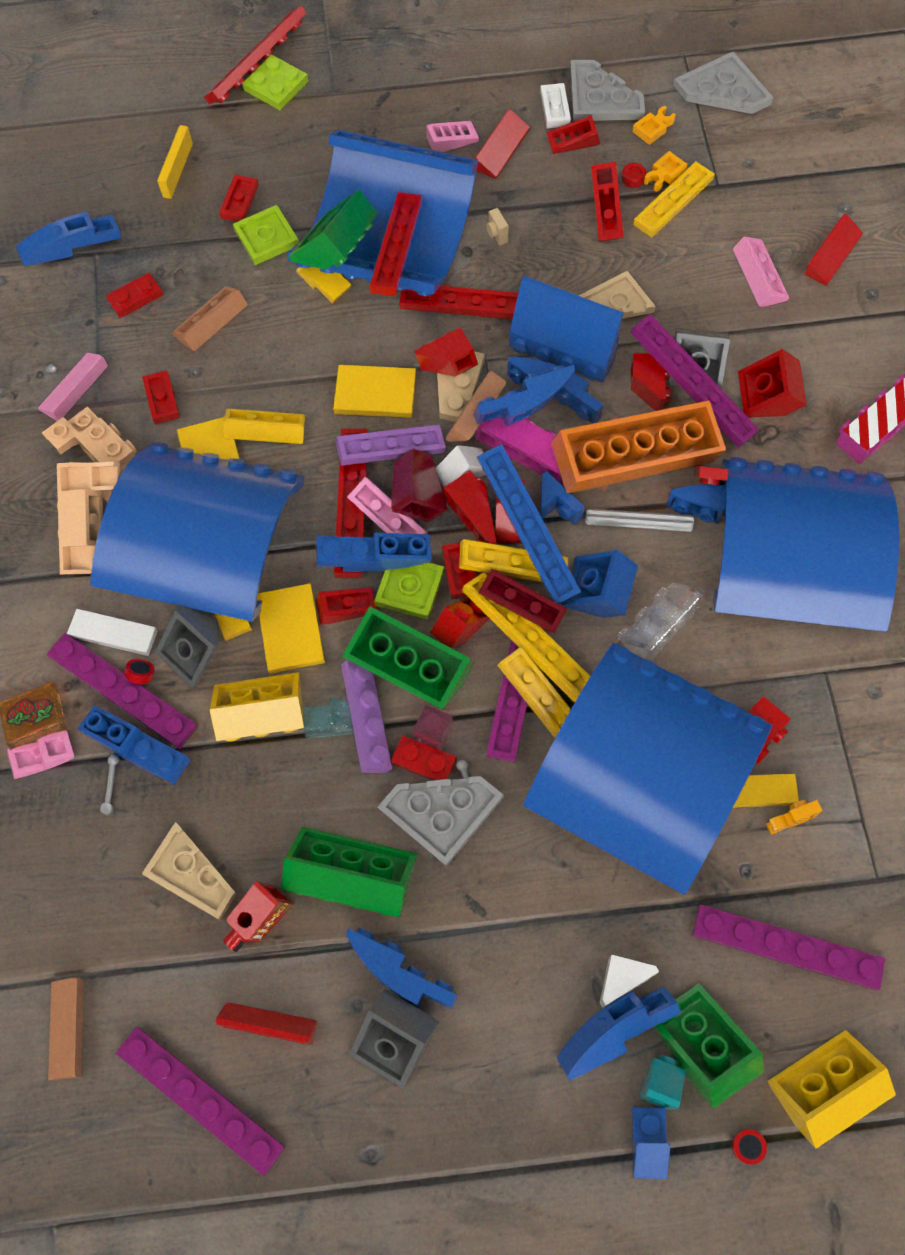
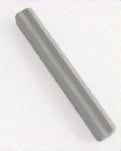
(639, 520)

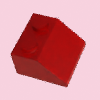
(772, 386)

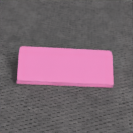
(760, 272)
(73, 386)
(378, 508)

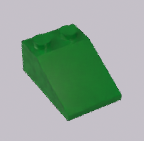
(710, 1047)

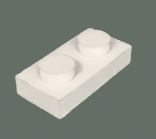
(555, 105)

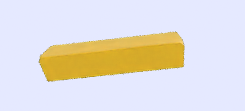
(263, 426)

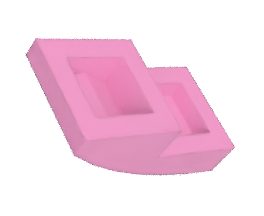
(40, 755)

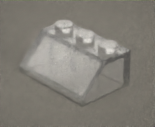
(661, 621)

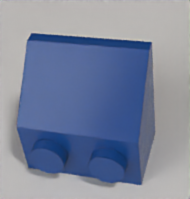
(603, 582)

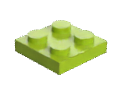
(275, 82)
(265, 234)
(410, 589)

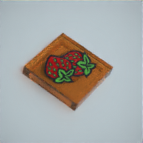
(31, 715)

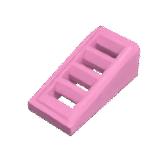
(439, 138)

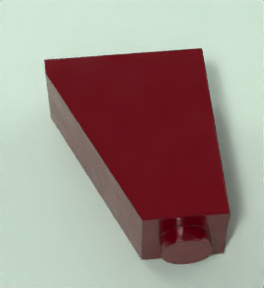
(417, 487)

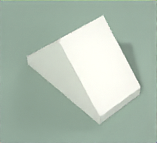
(459, 462)
(624, 976)

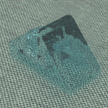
(328, 719)

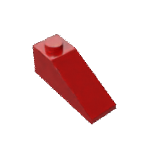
(607, 201)
(470, 503)

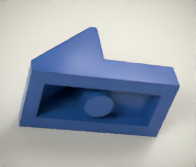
(555, 496)
(649, 1143)

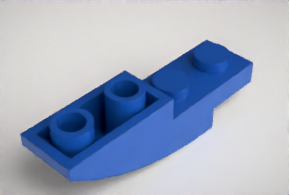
(58, 238)
(573, 394)
(532, 396)
(702, 501)
(378, 553)
(134, 745)
(387, 966)
(604, 1033)

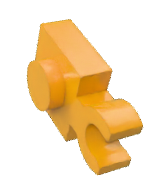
(653, 127)
(666, 169)
(798, 814)

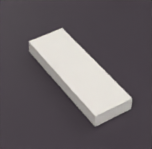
(112, 632)

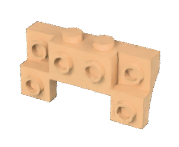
(94, 436)
(81, 511)

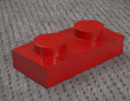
(239, 198)
(134, 295)
(161, 397)
(710, 475)
(456, 577)
(423, 759)

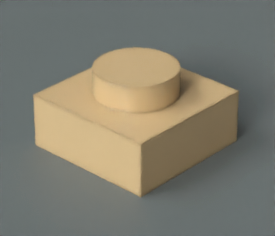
(497, 227)

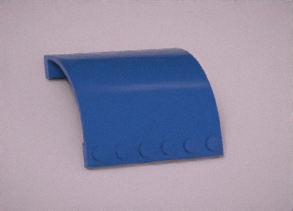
(380, 172)
(191, 529)
(808, 545)
(647, 767)

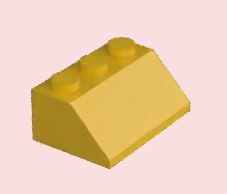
(257, 707)
(832, 1088)

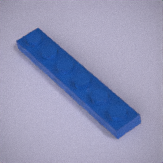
(528, 524)

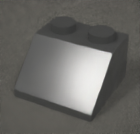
(706, 349)
(393, 1038)

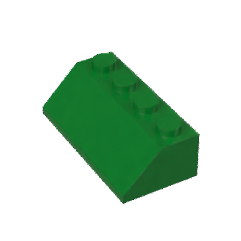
(336, 233)
(408, 658)
(348, 871)

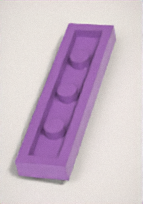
(389, 444)
(366, 719)

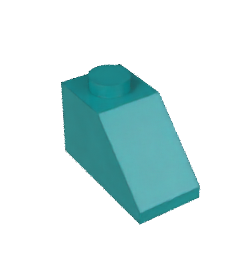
(663, 1083)

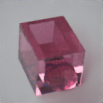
(433, 727)

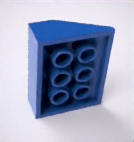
(565, 329)

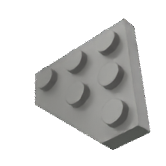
(724, 85)
(602, 94)
(441, 812)

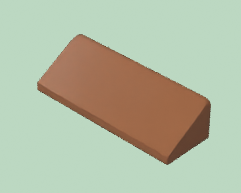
(210, 318)
(465, 424)
(66, 1029)

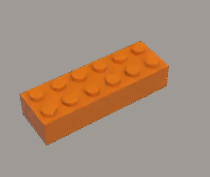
(637, 446)

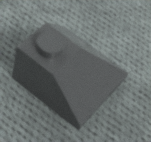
(189, 643)

